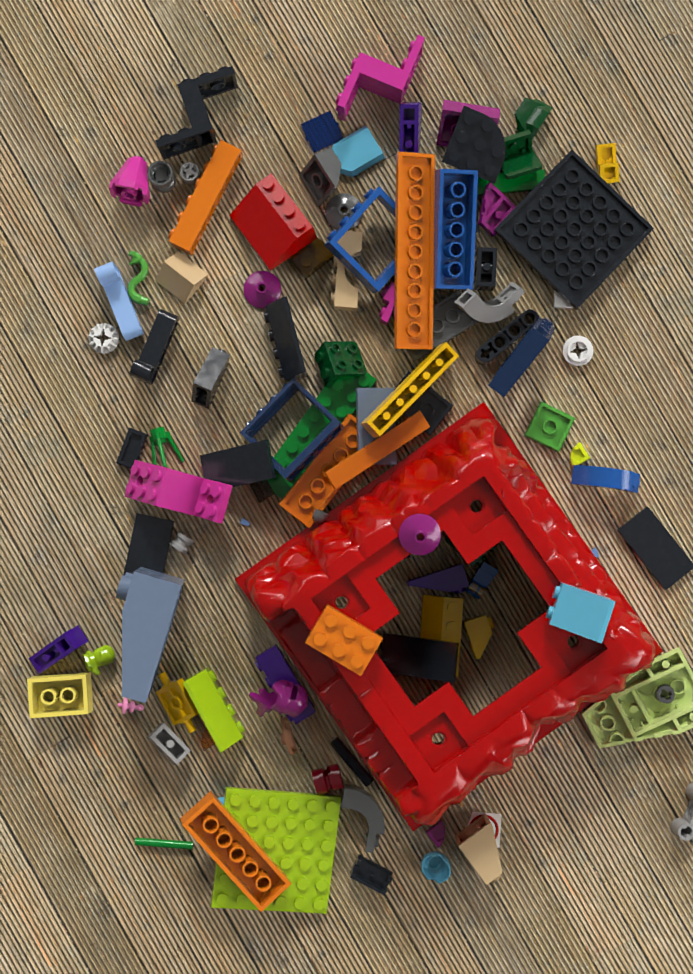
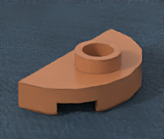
(287, 736)

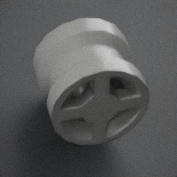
(187, 170)
(182, 542)

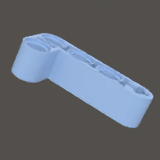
(121, 304)

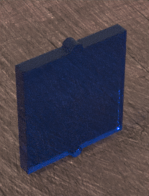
(322, 131)

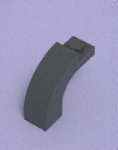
(363, 802)

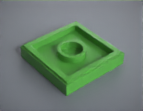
(549, 427)

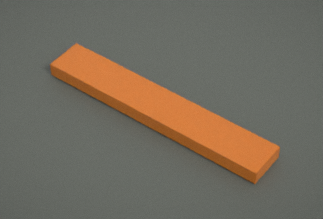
(377, 450)

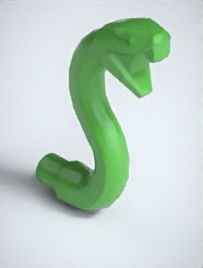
(135, 297)

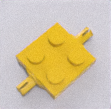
(177, 702)

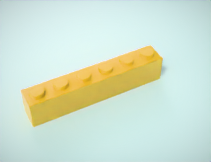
(409, 390)

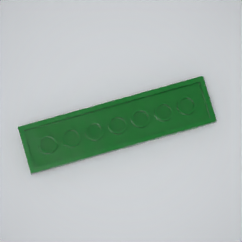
(340, 402)

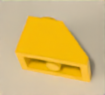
(478, 633)

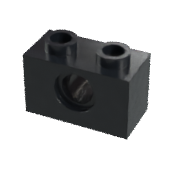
(485, 269)

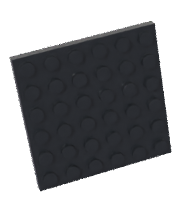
(573, 229)

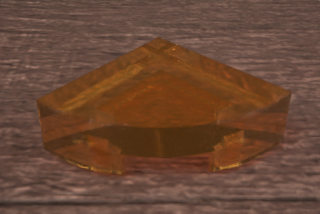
(206, 740)

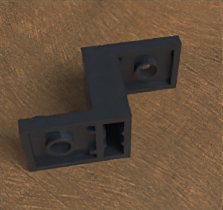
(192, 94)

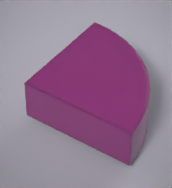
(437, 833)

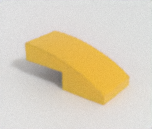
(607, 163)

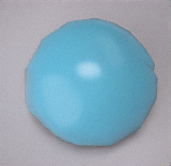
(436, 866)

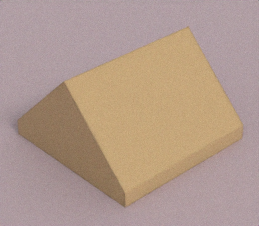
(180, 276)

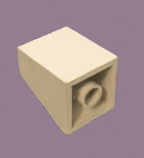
(480, 848)

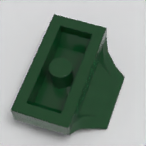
(531, 115)

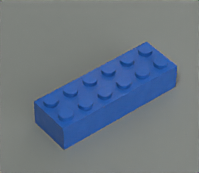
(454, 228)

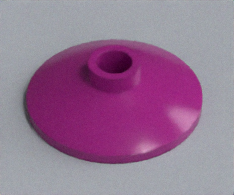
(262, 298)
(419, 524)

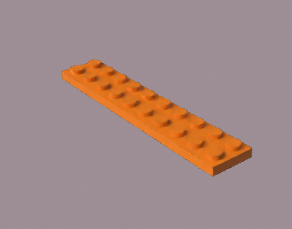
(414, 251)

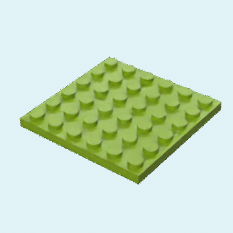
(298, 836)

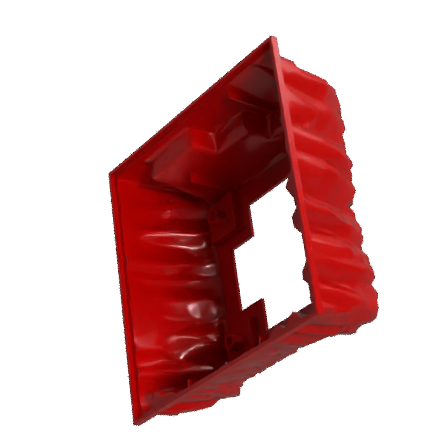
(362, 542)

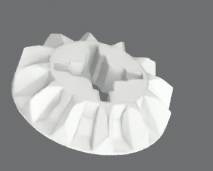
(582, 343)
(108, 345)

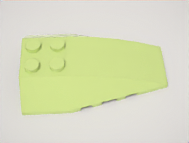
(638, 712)

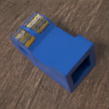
(481, 579)

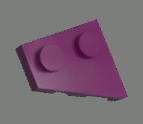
(494, 209)

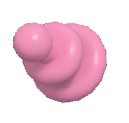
(131, 706)

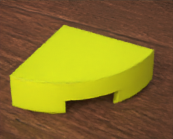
(578, 455)

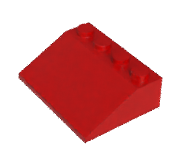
(272, 222)

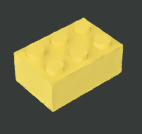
(60, 695)

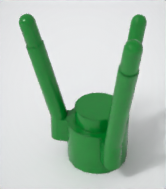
(159, 437)

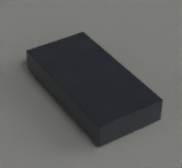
(131, 447)

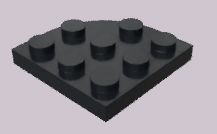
(476, 145)

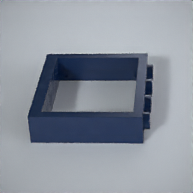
(522, 356)
(313, 449)

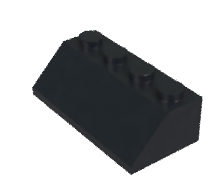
(285, 339)

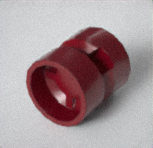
(327, 779)

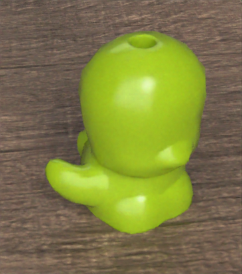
(100, 657)

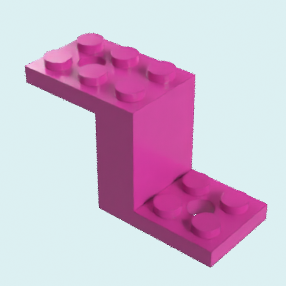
(379, 77)
(178, 491)

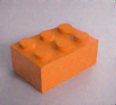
(343, 640)

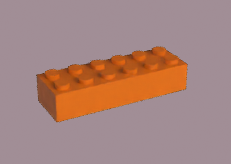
(235, 851)

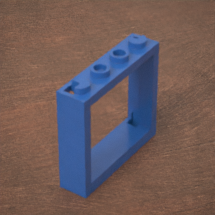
(334, 236)

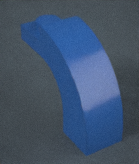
(605, 478)

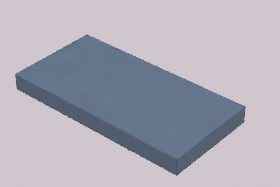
(366, 402)

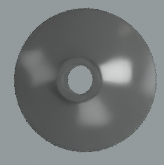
(334, 206)

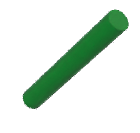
(164, 843)

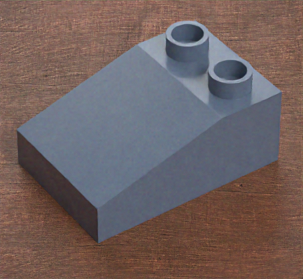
(146, 623)

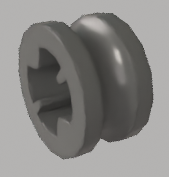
(662, 698)

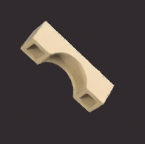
(345, 294)

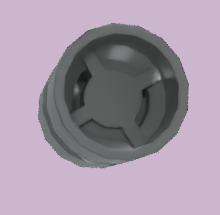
(162, 176)

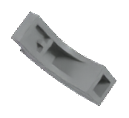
(493, 309)

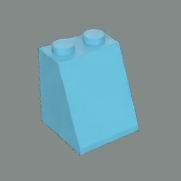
(580, 611)

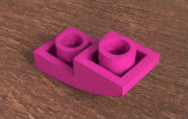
(388, 298)

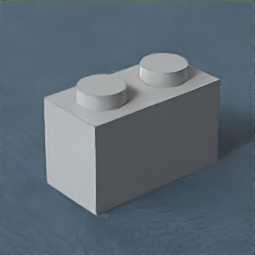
(168, 744)

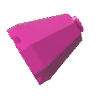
(131, 182)

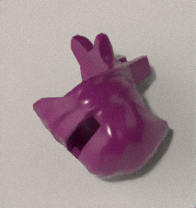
(285, 699)

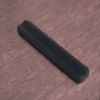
(351, 761)

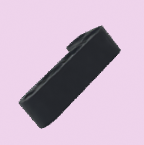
(504, 335)
(155, 347)

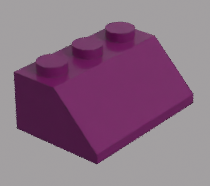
(450, 114)

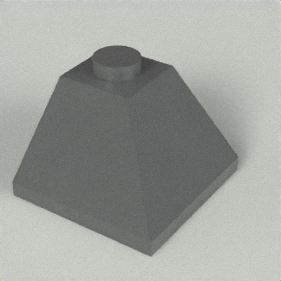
(321, 175)

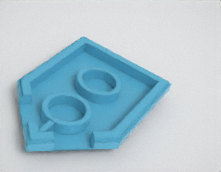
(357, 152)

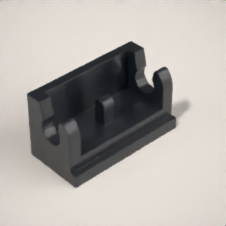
(371, 874)

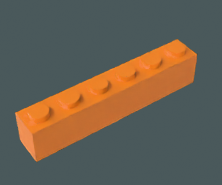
(206, 197)

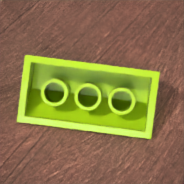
(214, 709)

